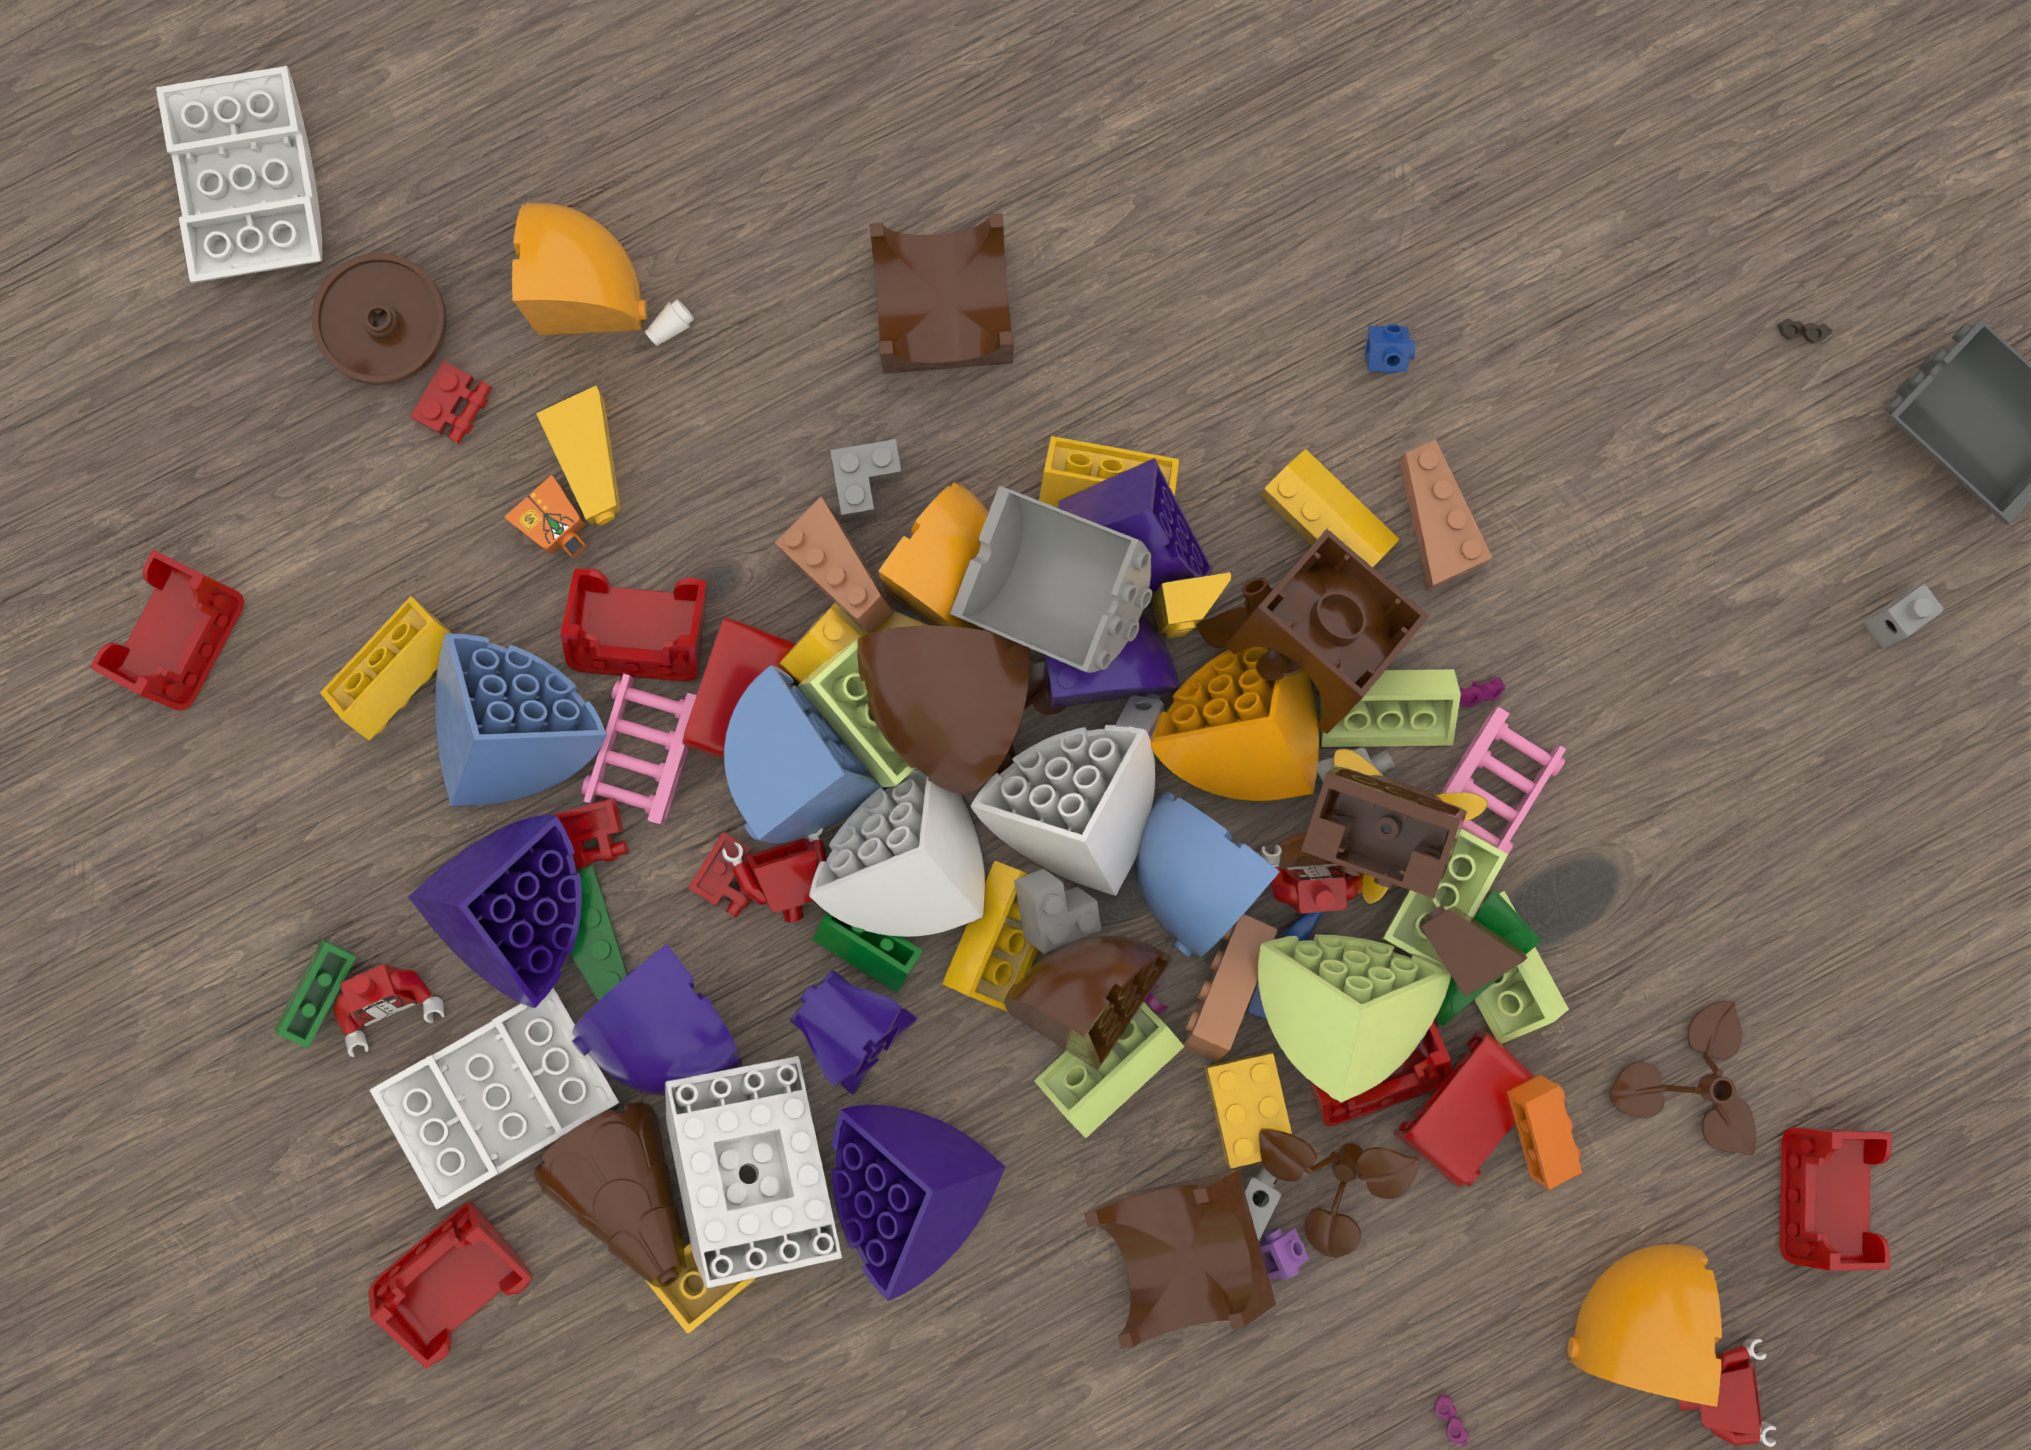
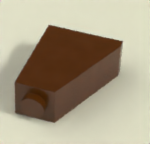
(1469, 948)

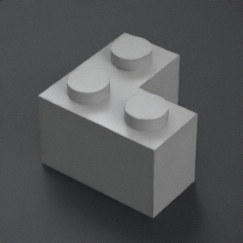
(859, 468)
(1054, 915)

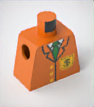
(549, 519)

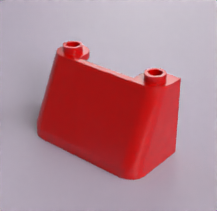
(633, 629)
(174, 636)
(734, 663)
(1415, 1077)
(1467, 1111)
(1829, 1198)
(445, 1283)

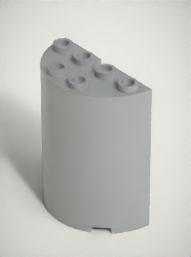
(1055, 582)

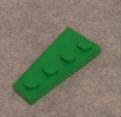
(1505, 922)
(596, 943)

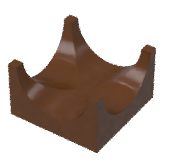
(942, 298)
(1335, 623)
(1187, 1255)

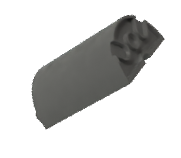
(1974, 417)

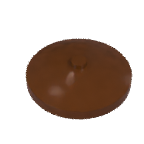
(379, 319)

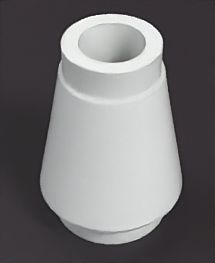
(669, 323)

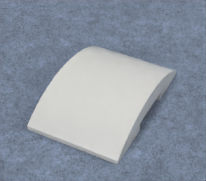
(242, 174)
(493, 1098)

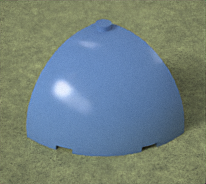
(507, 722)
(789, 763)
(1195, 875)

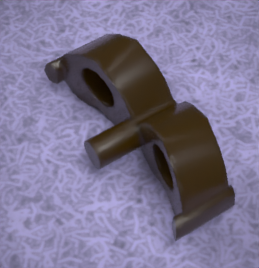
(1811, 331)

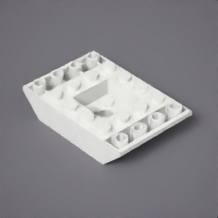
(760, 1121)

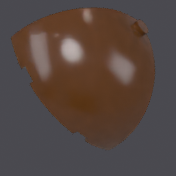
(946, 698)
(1087, 993)

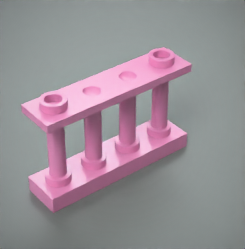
(1478, 756)
(665, 773)

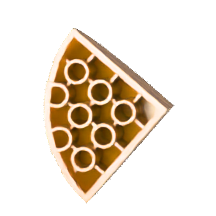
(573, 274)
(933, 562)
(1241, 731)
(1653, 1325)

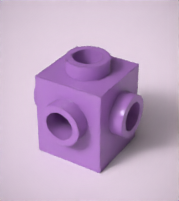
(1282, 1253)

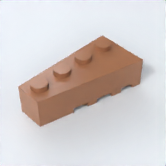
(1440, 517)
(832, 563)
(1228, 990)

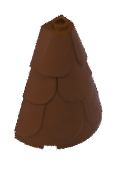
(619, 1189)

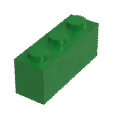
(877, 955)
(315, 993)

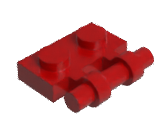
(443, 397)
(592, 822)
(716, 876)

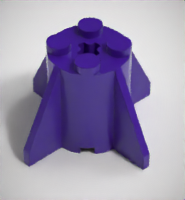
(848, 1028)

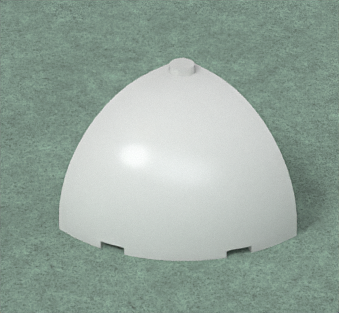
(1076, 803)
(904, 863)

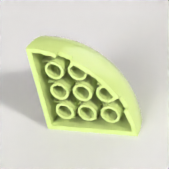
(1347, 1007)

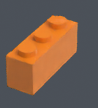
(1545, 1131)

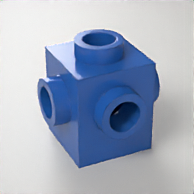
(1389, 348)

